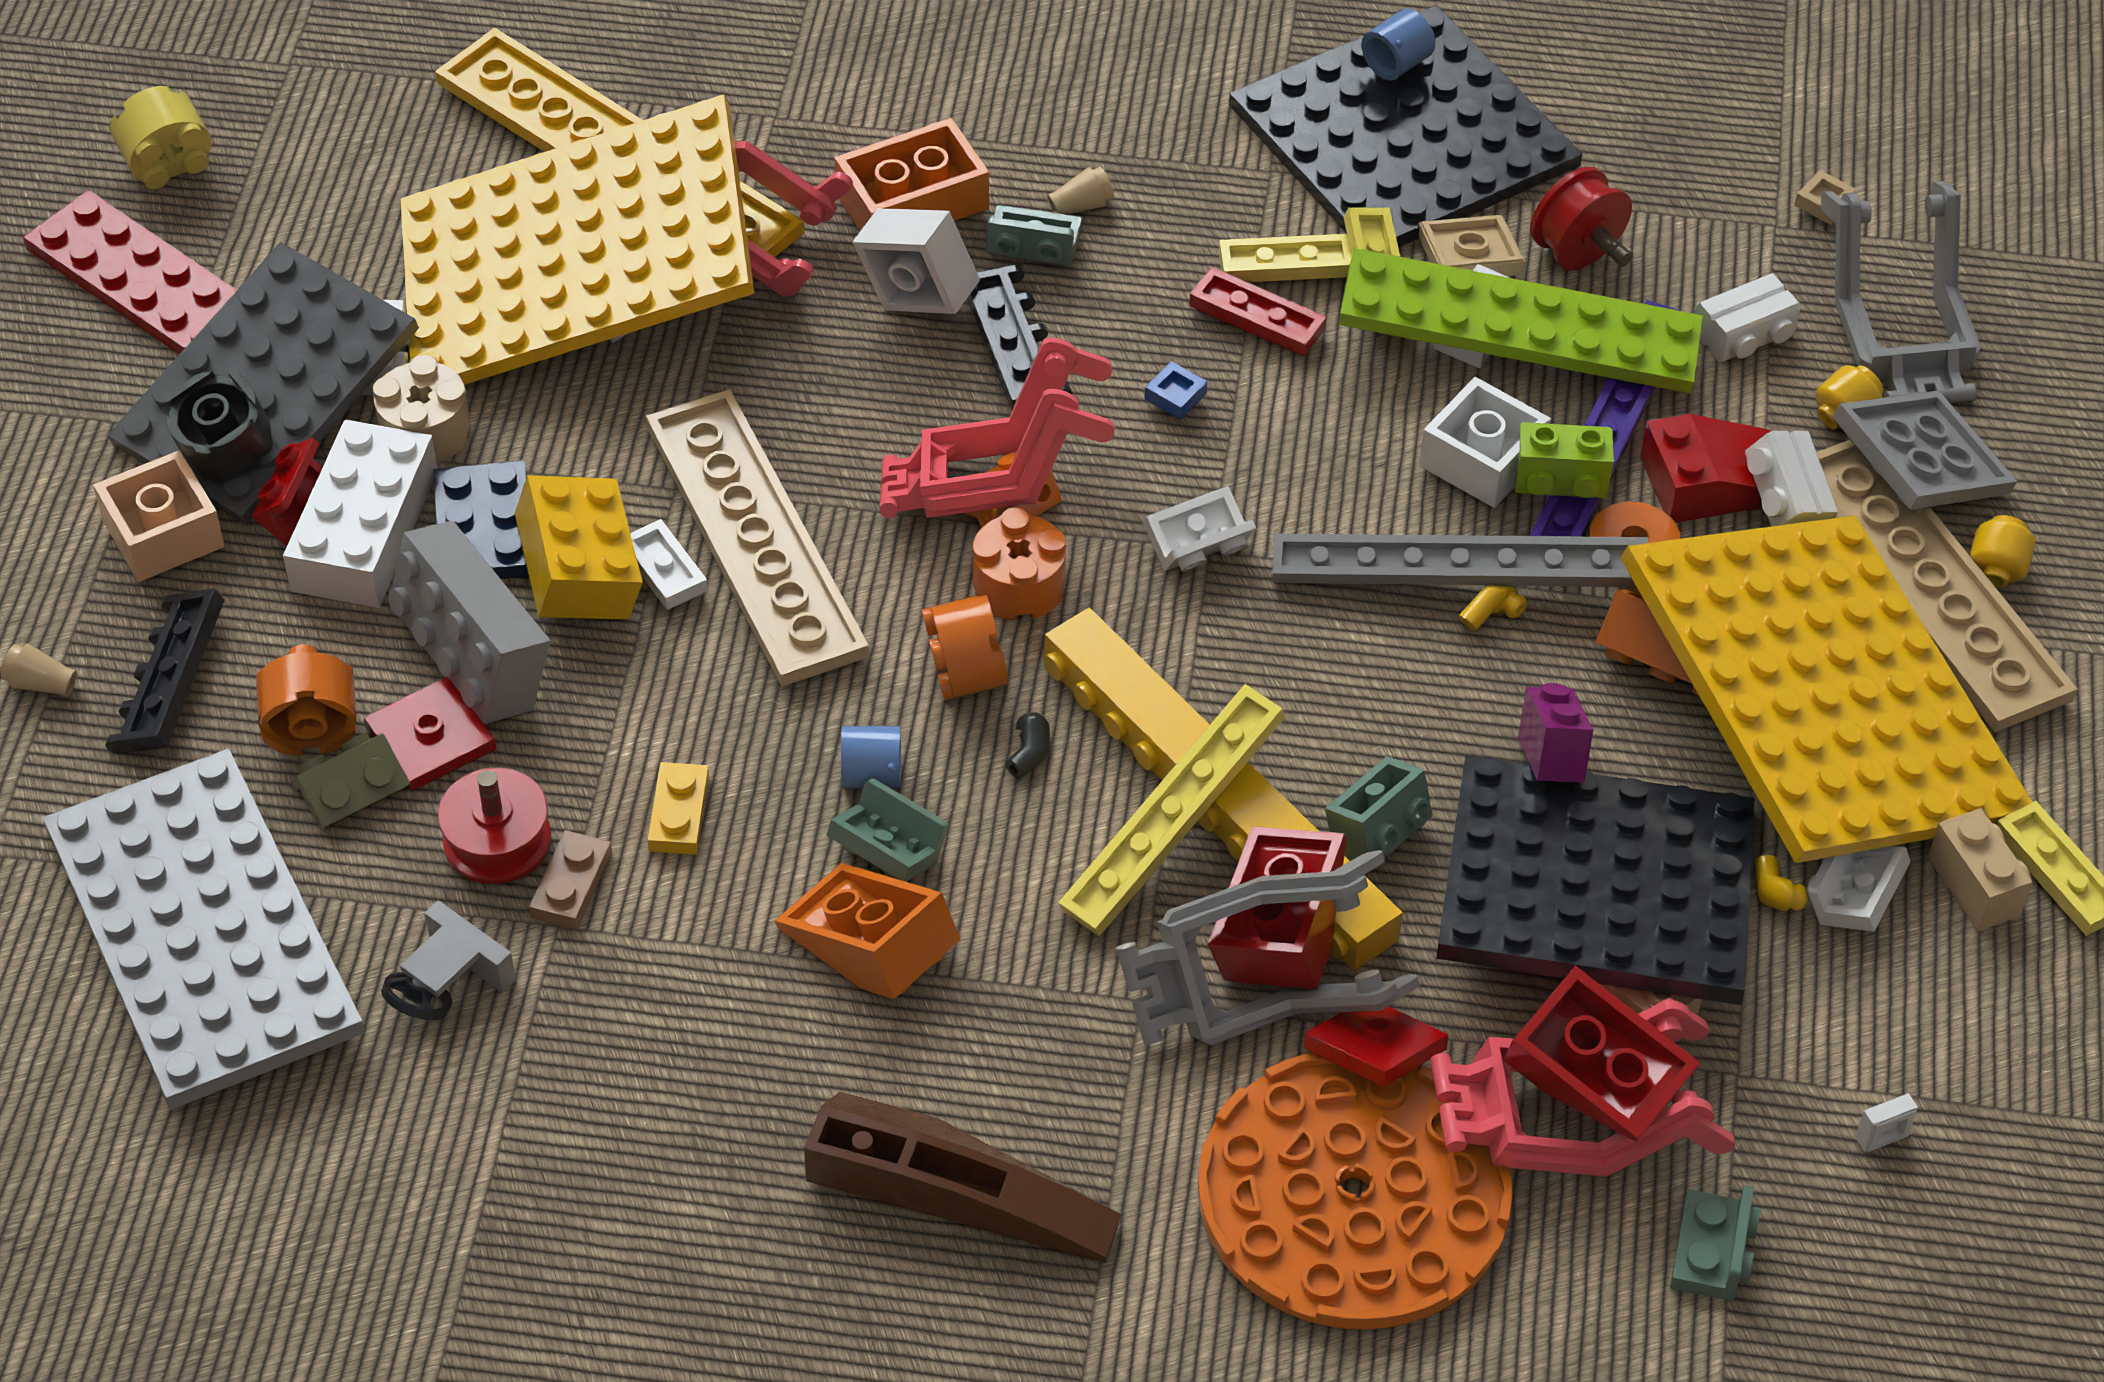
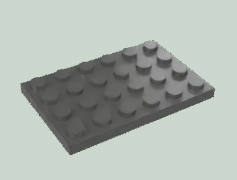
(303, 347)

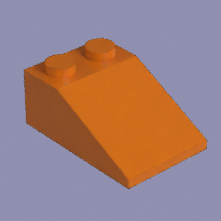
(872, 928)

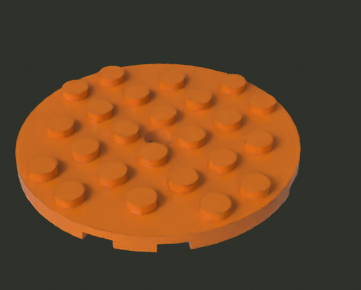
(1307, 1243)

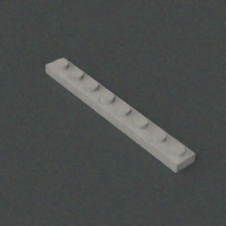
(1452, 560)

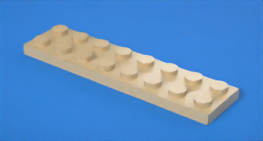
(757, 538)
(1968, 619)

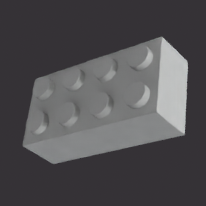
(468, 621)

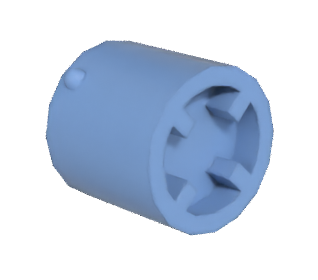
(1398, 44)
(870, 754)

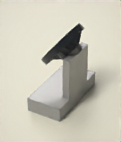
(442, 959)

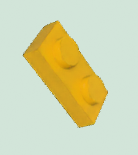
(678, 808)

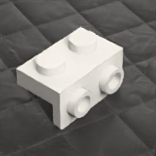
(1198, 528)
(1857, 887)

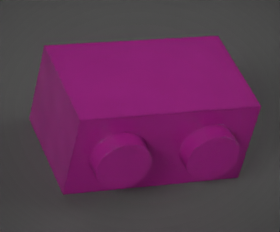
(1555, 733)

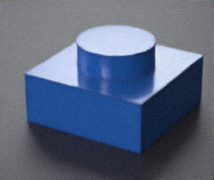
(1175, 390)

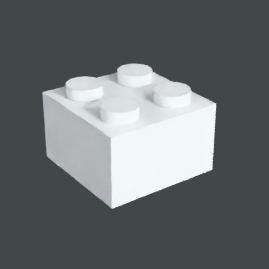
(916, 260)
(1478, 441)

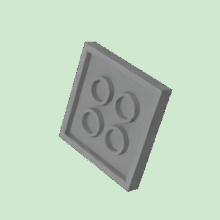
(1924, 449)

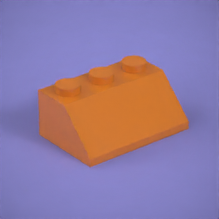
(1634, 634)

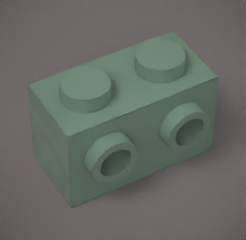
(1381, 808)

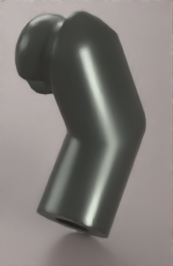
(1036, 744)

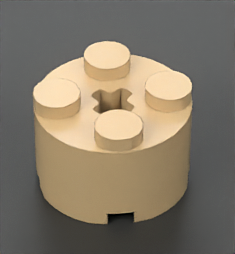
(427, 401)

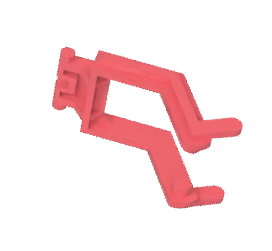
(815, 203)
(1033, 431)
(1484, 1111)

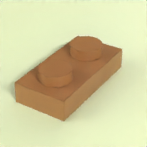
(570, 880)

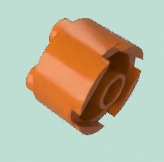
(1019, 564)
(965, 647)
(306, 701)

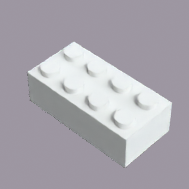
(359, 512)

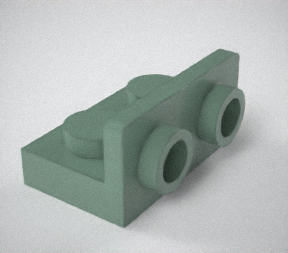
(1712, 1243)

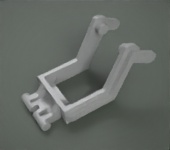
(1910, 367)
(1177, 979)

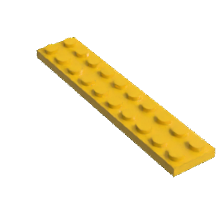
(558, 109)

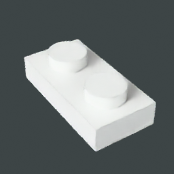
(667, 565)

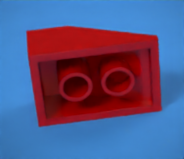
(1700, 466)
(1280, 940)
(1600, 1056)

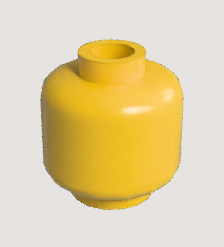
(1846, 386)
(2003, 549)

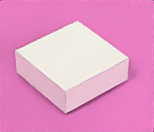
(1886, 1123)

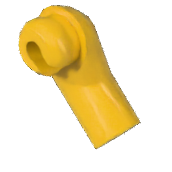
(1493, 600)
(1776, 890)

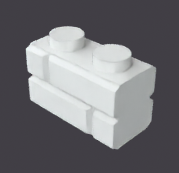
(1748, 318)
(1790, 478)

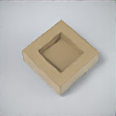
(1810, 195)

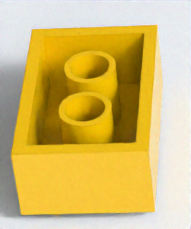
(578, 547)

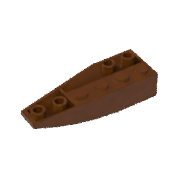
(949, 1175)

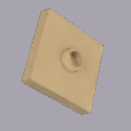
(1472, 242)

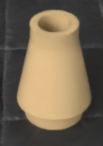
(1082, 193)
(36, 671)

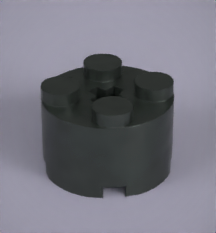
(219, 425)

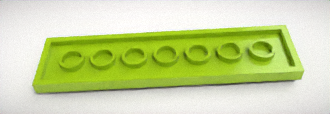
(1521, 320)

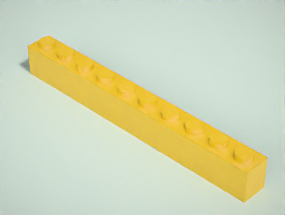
(1162, 728)

